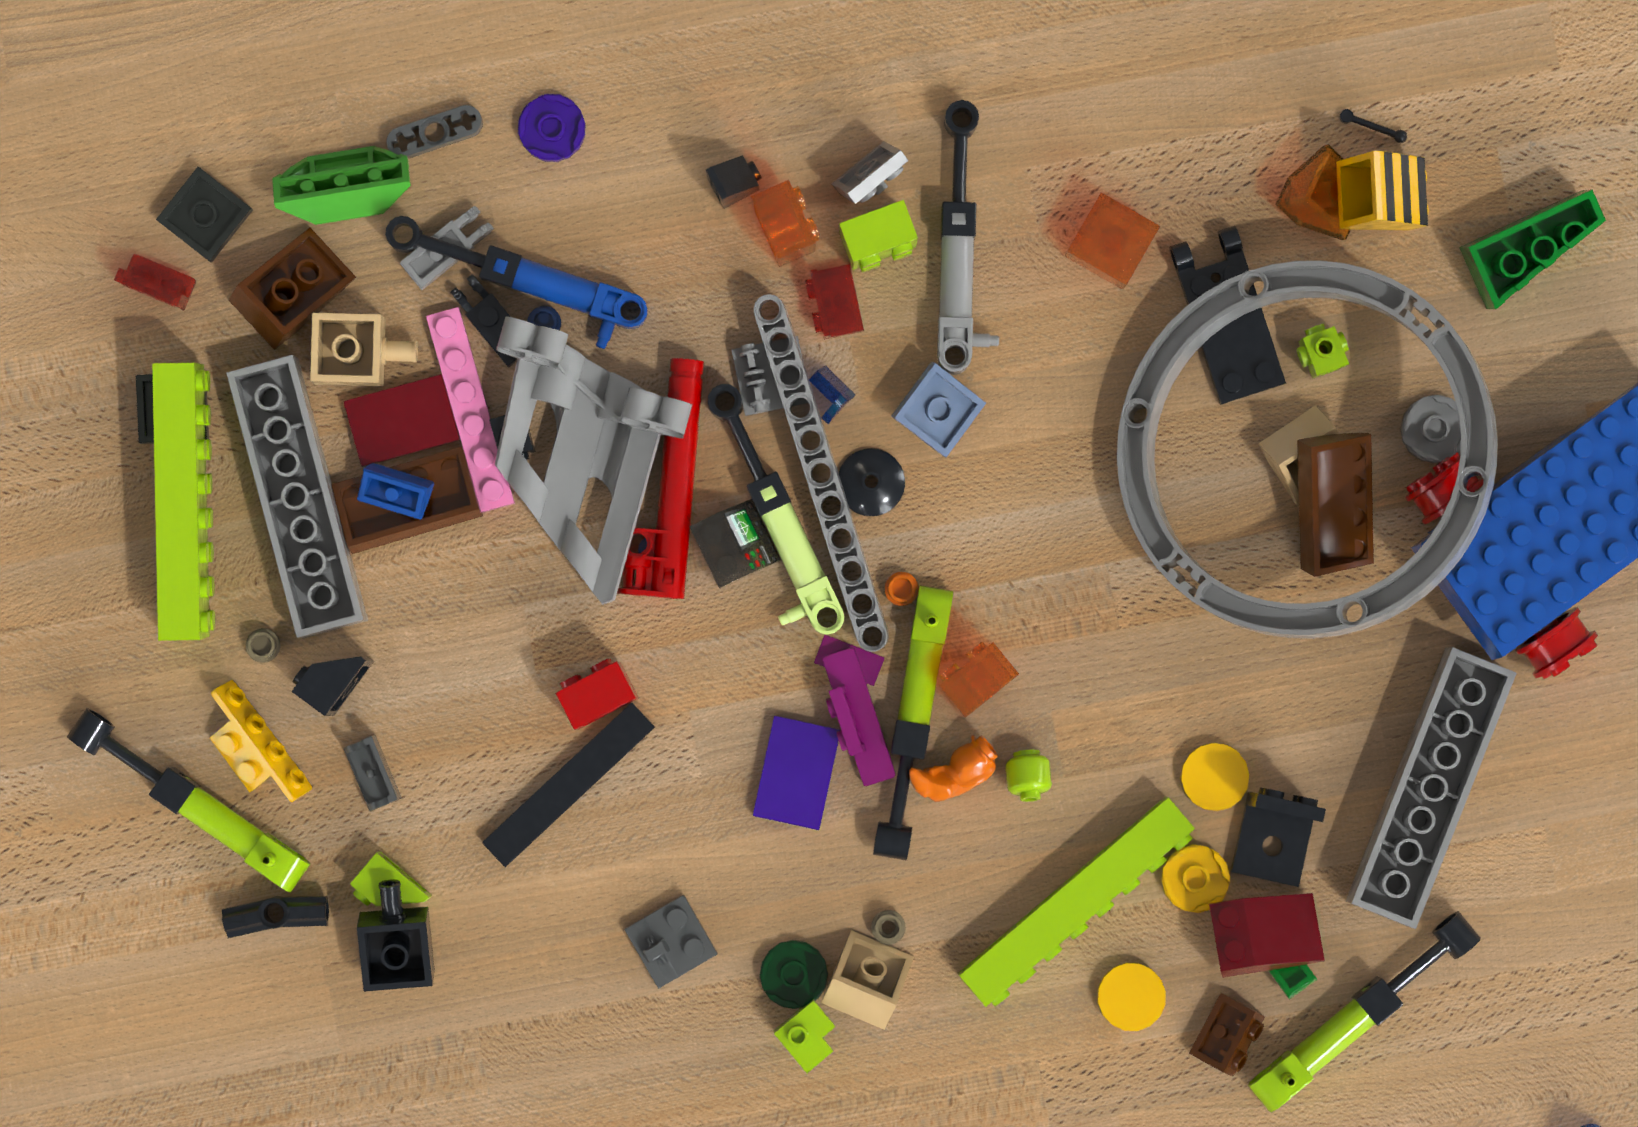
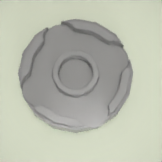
(1432, 428)

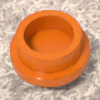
(901, 588)

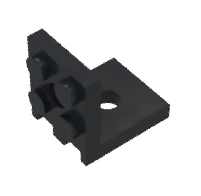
(1289, 821)

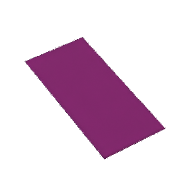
(869, 662)

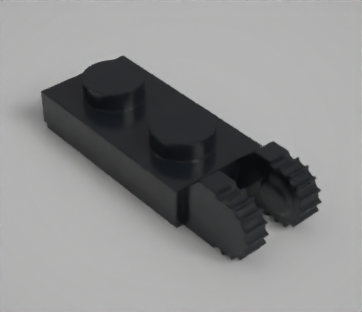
(485, 316)

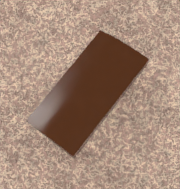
(1335, 502)
(449, 504)

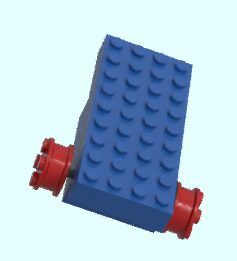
(1546, 538)

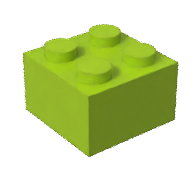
(878, 236)

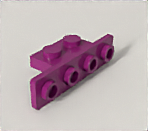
(857, 717)

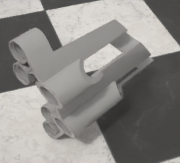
(603, 432)

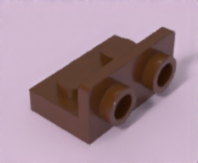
(1227, 1035)

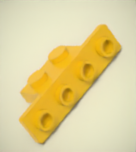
(252, 747)

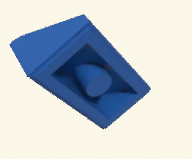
(395, 490)

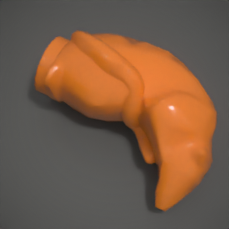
(967, 769)

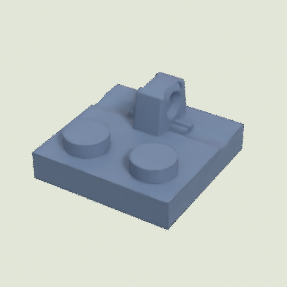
(938, 409)

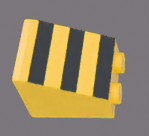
(1382, 192)

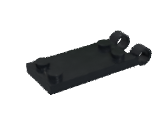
(1242, 352)

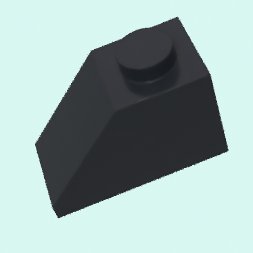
(733, 180)

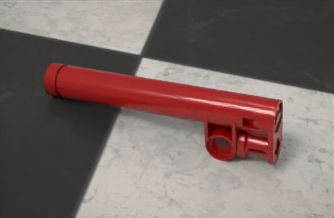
(663, 563)

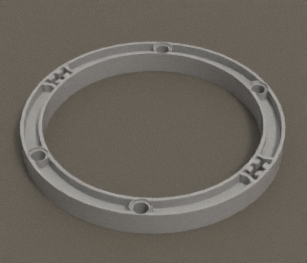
(1209, 315)

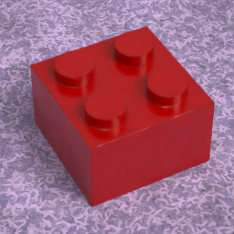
(596, 694)

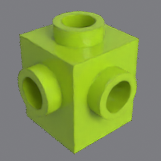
(1311, 356)

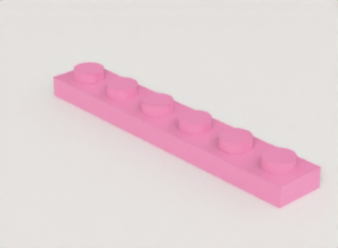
(469, 408)

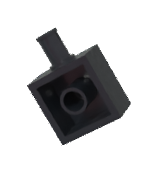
(395, 943)

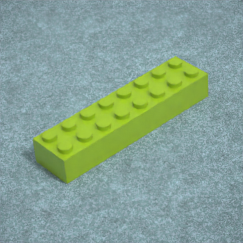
(182, 501)

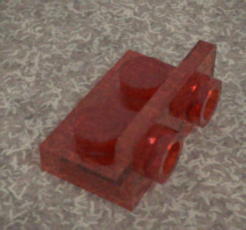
(157, 281)
(835, 301)

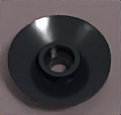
(890, 484)

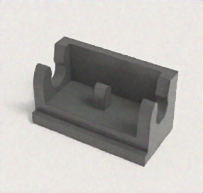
(372, 773)

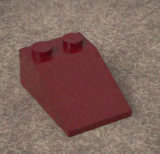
(1266, 933)

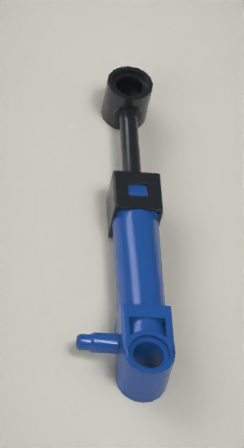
(533, 278)

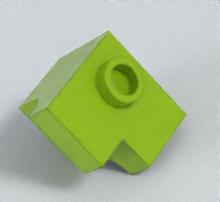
(804, 1035)

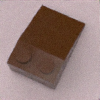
(291, 287)

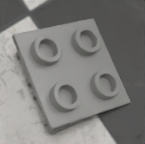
(756, 378)

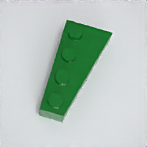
(1521, 250)

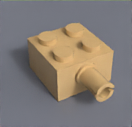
(354, 349)

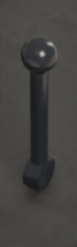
(1347, 116)

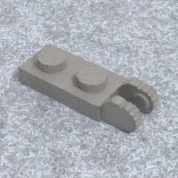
(427, 266)

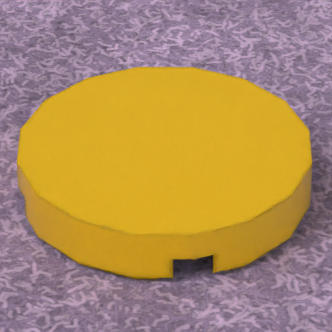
(1214, 776)
(1195, 878)
(1131, 996)

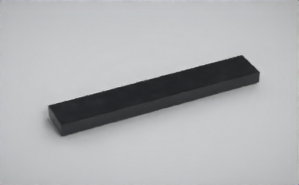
(568, 784)

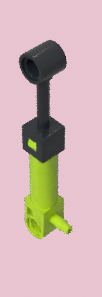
(915, 711)
(185, 797)
(1368, 1008)

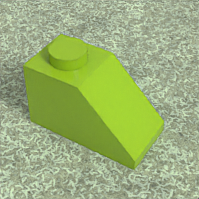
(381, 869)

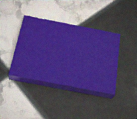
(796, 773)

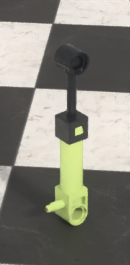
(783, 526)

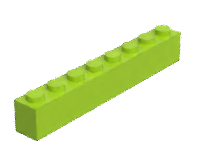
(1076, 901)

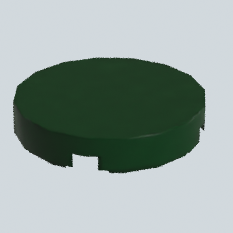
(793, 974)

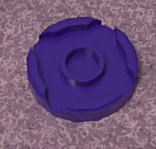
(551, 128)

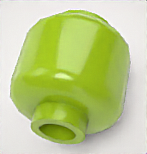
(1028, 775)

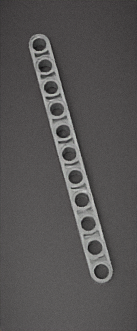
(809, 460)

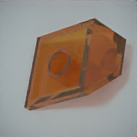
(1312, 194)

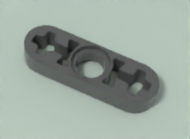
(456, 117)

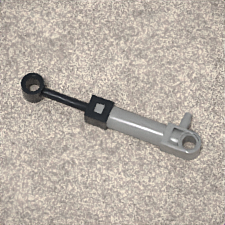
(957, 254)

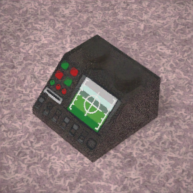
(735, 543)

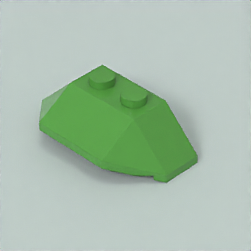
(342, 185)

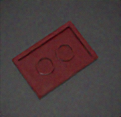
(401, 420)

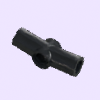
(254, 917)

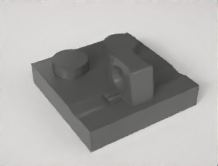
(671, 941)

